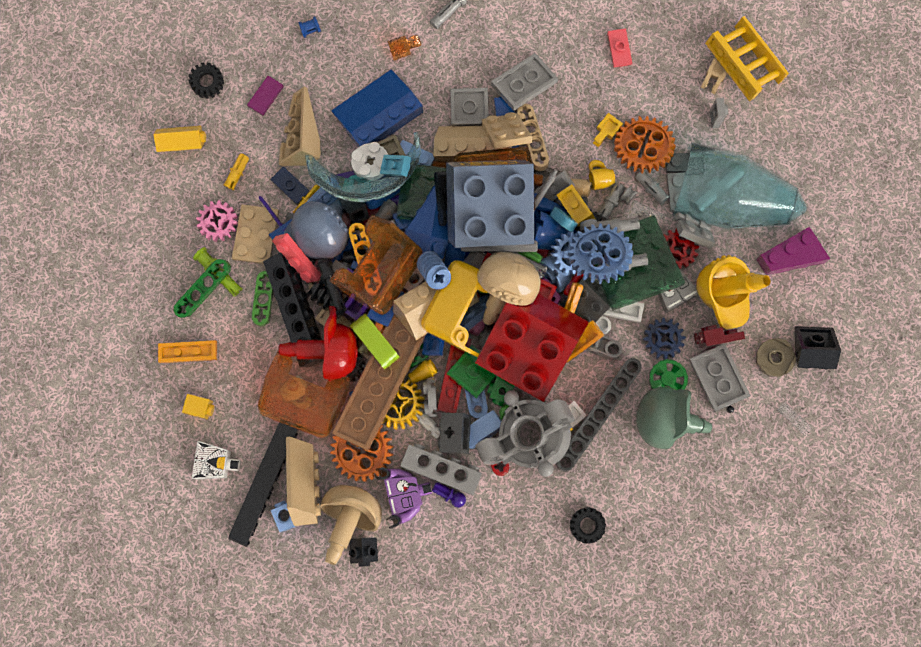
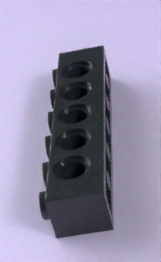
(288, 302)

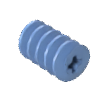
(433, 270)

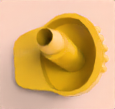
(726, 289)

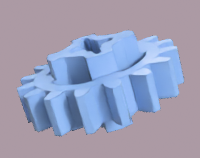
(563, 253)

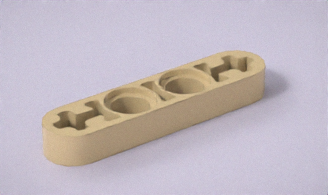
(536, 137)

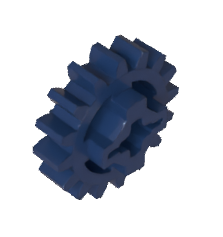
(658, 333)

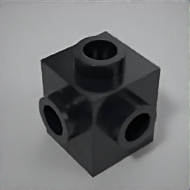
(363, 551)

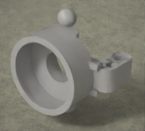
(555, 438)

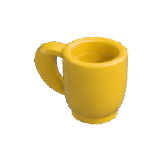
(601, 177)

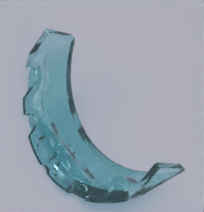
(364, 189)

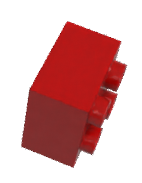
(532, 345)

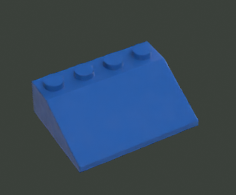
(378, 109)

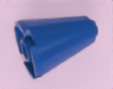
(547, 230)

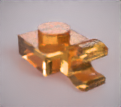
(401, 46)

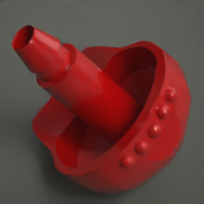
(337, 349)

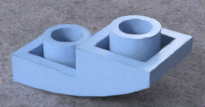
(484, 427)

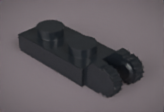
(441, 196)

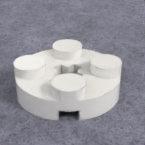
(360, 157)

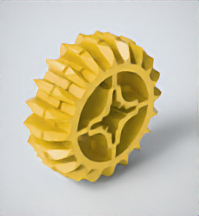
(402, 419)

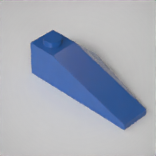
(426, 229)

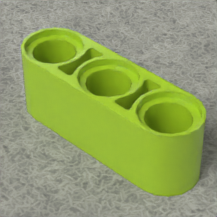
(374, 341)

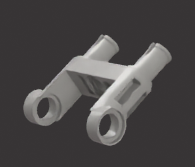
(622, 225)

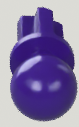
(457, 499)

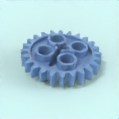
(584, 261)

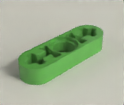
(256, 312)

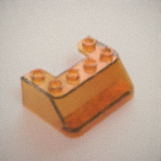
(383, 267)
(299, 401)

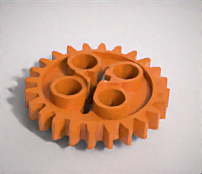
(627, 138)
(355, 465)

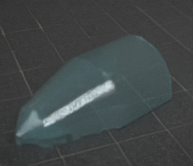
(735, 191)

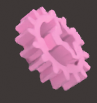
(224, 219)

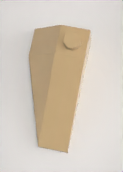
(302, 132)

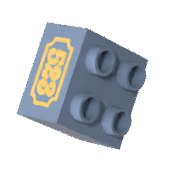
(490, 203)

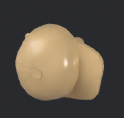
(508, 280)
(352, 509)

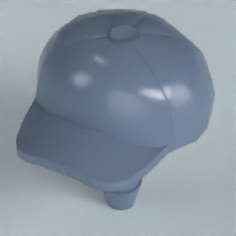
(319, 230)

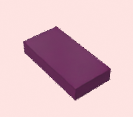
(265, 95)

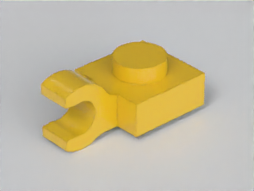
(607, 128)

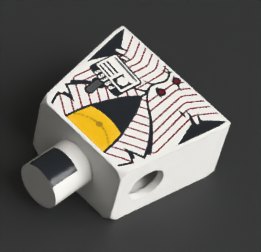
(213, 462)

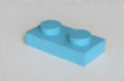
(395, 165)

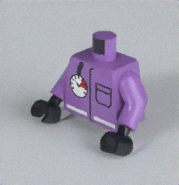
(403, 494)

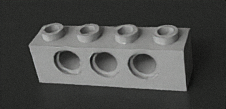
(411, 463)

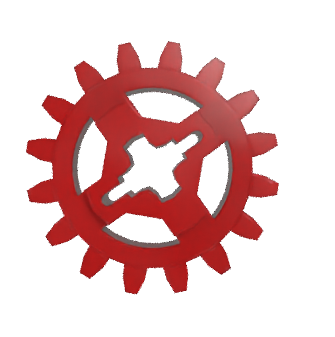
(674, 241)

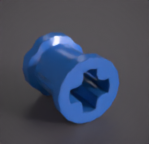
(309, 27)

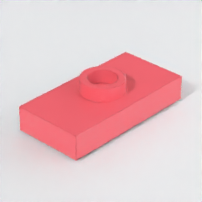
(619, 48)

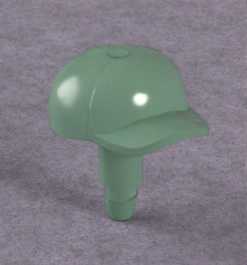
(666, 416)

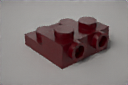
(712, 336)

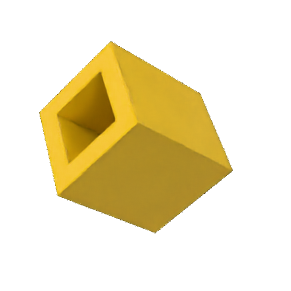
(198, 407)

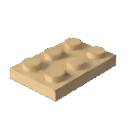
(506, 130)
(252, 234)

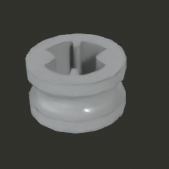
(628, 195)

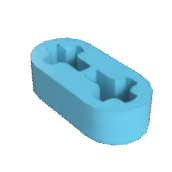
(563, 219)

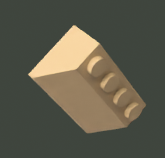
(459, 139)
(413, 305)
(302, 482)

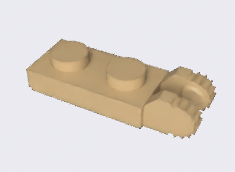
(717, 72)

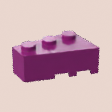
(794, 253)

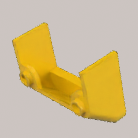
(451, 304)

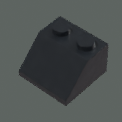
(816, 348)

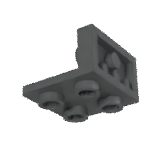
(592, 301)

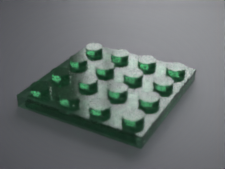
(646, 280)

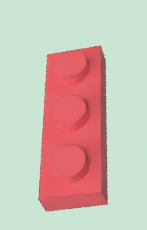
(296, 258)

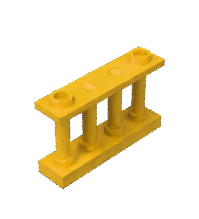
(734, 66)

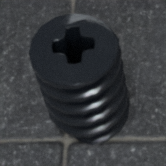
(319, 293)

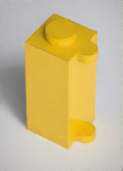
(179, 138)

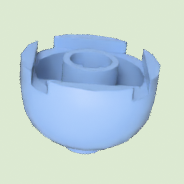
(555, 276)

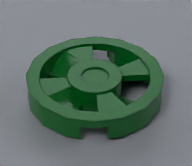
(668, 378)

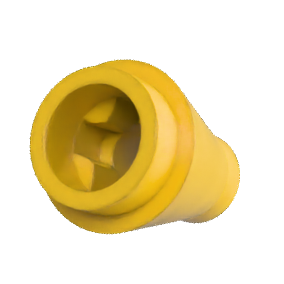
(425, 370)

